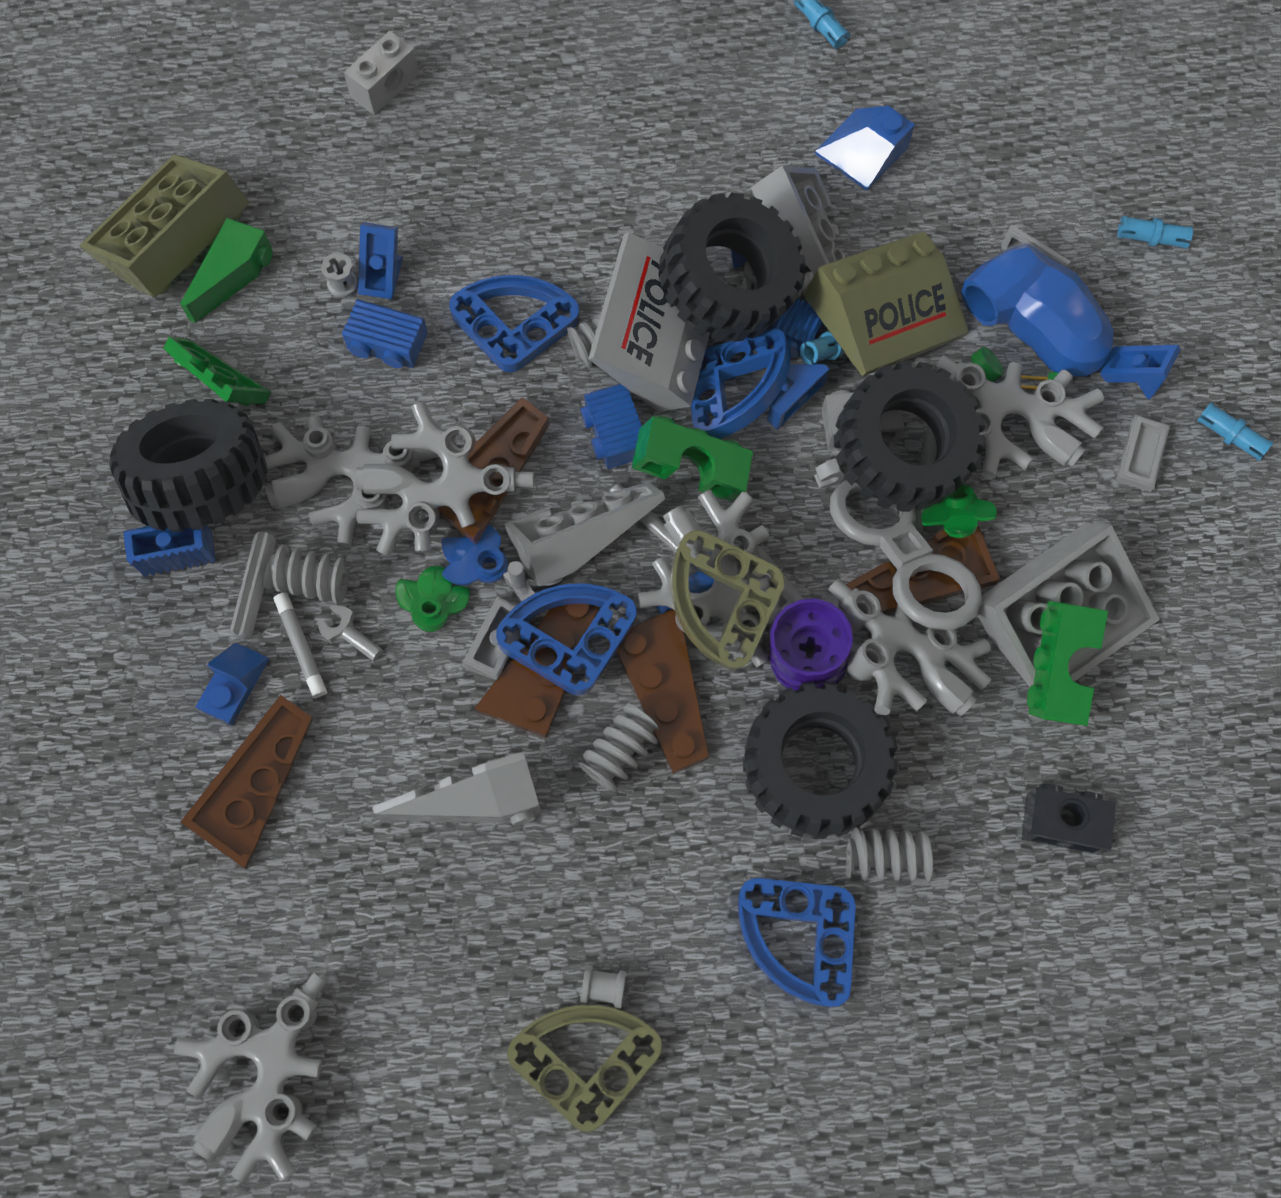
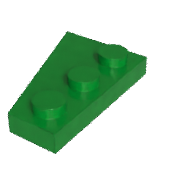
(215, 373)

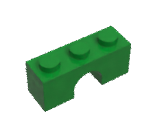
(721, 463)
(1065, 631)

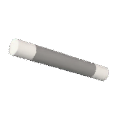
(300, 645)

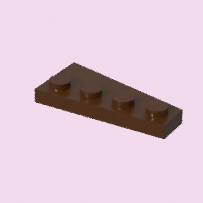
(505, 443)
(929, 584)
(662, 679)
(522, 695)
(244, 792)

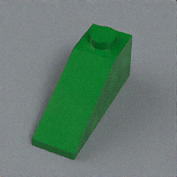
(228, 267)

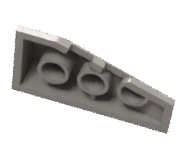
(803, 202)
(566, 540)
(494, 794)

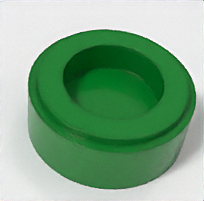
(989, 363)

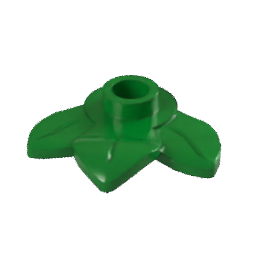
(959, 513)
(431, 593)

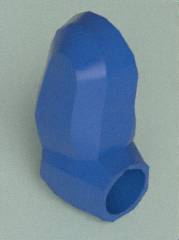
(1043, 308)

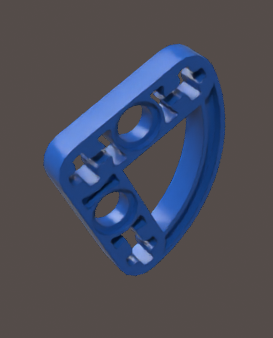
(516, 339)
(730, 421)
(581, 656)
(817, 913)

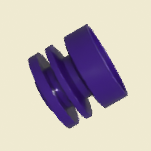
(810, 626)

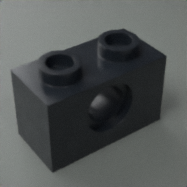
(1092, 814)

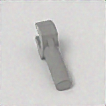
(829, 474)
(516, 579)
(349, 633)

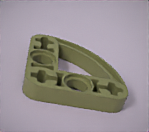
(750, 595)
(578, 1089)

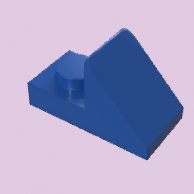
(378, 260)
(1140, 364)
(800, 385)
(234, 678)

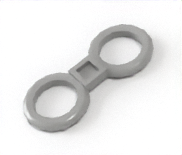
(909, 555)

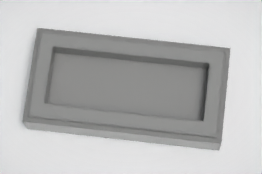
(1143, 453)

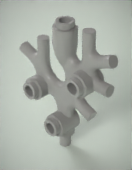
(1038, 409)
(324, 462)
(452, 489)
(720, 598)
(929, 648)
(276, 1062)

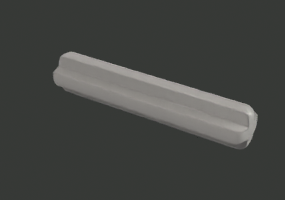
(252, 586)

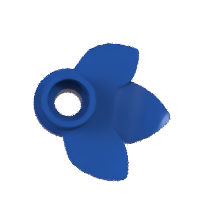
(468, 559)

